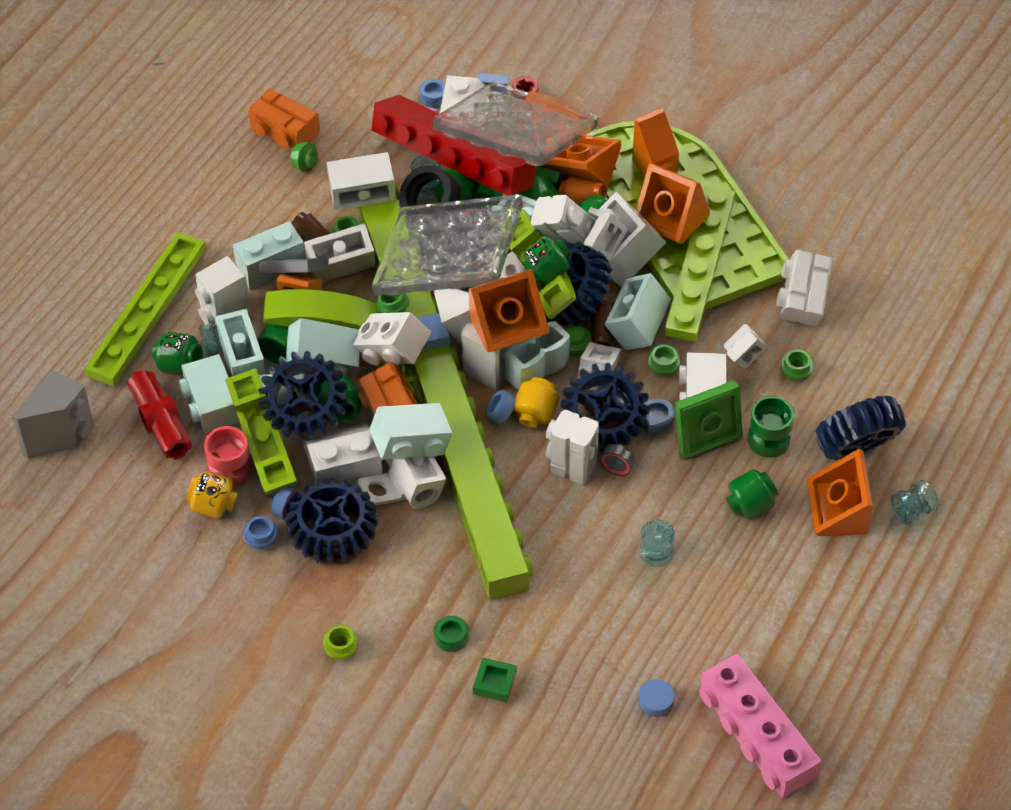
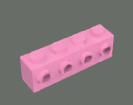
(759, 726)

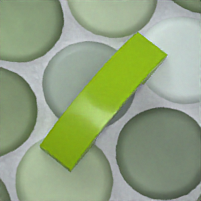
(558, 292)
(335, 308)
(263, 441)

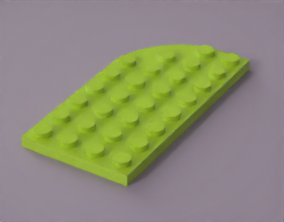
(749, 252)

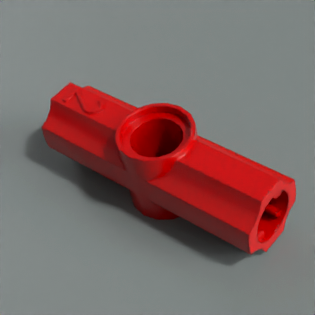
(159, 414)

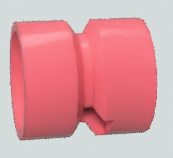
(228, 454)

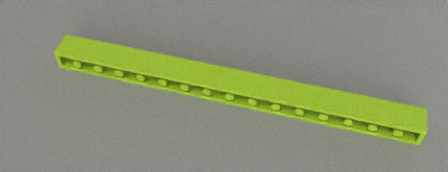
(466, 459)

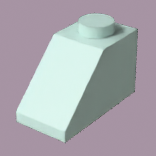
(239, 343)

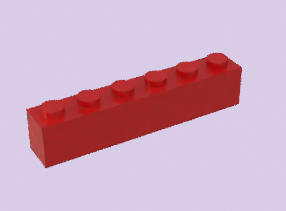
(412, 127)

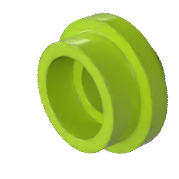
(340, 634)

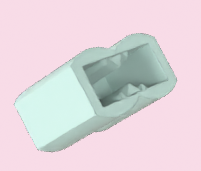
(537, 356)

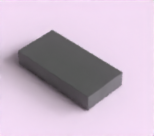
(294, 265)

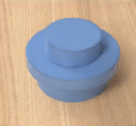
(260, 532)

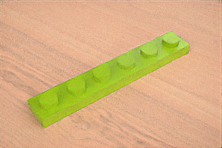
(700, 267)
(145, 309)

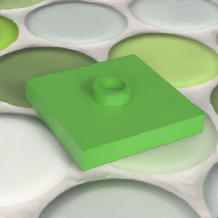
(709, 419)

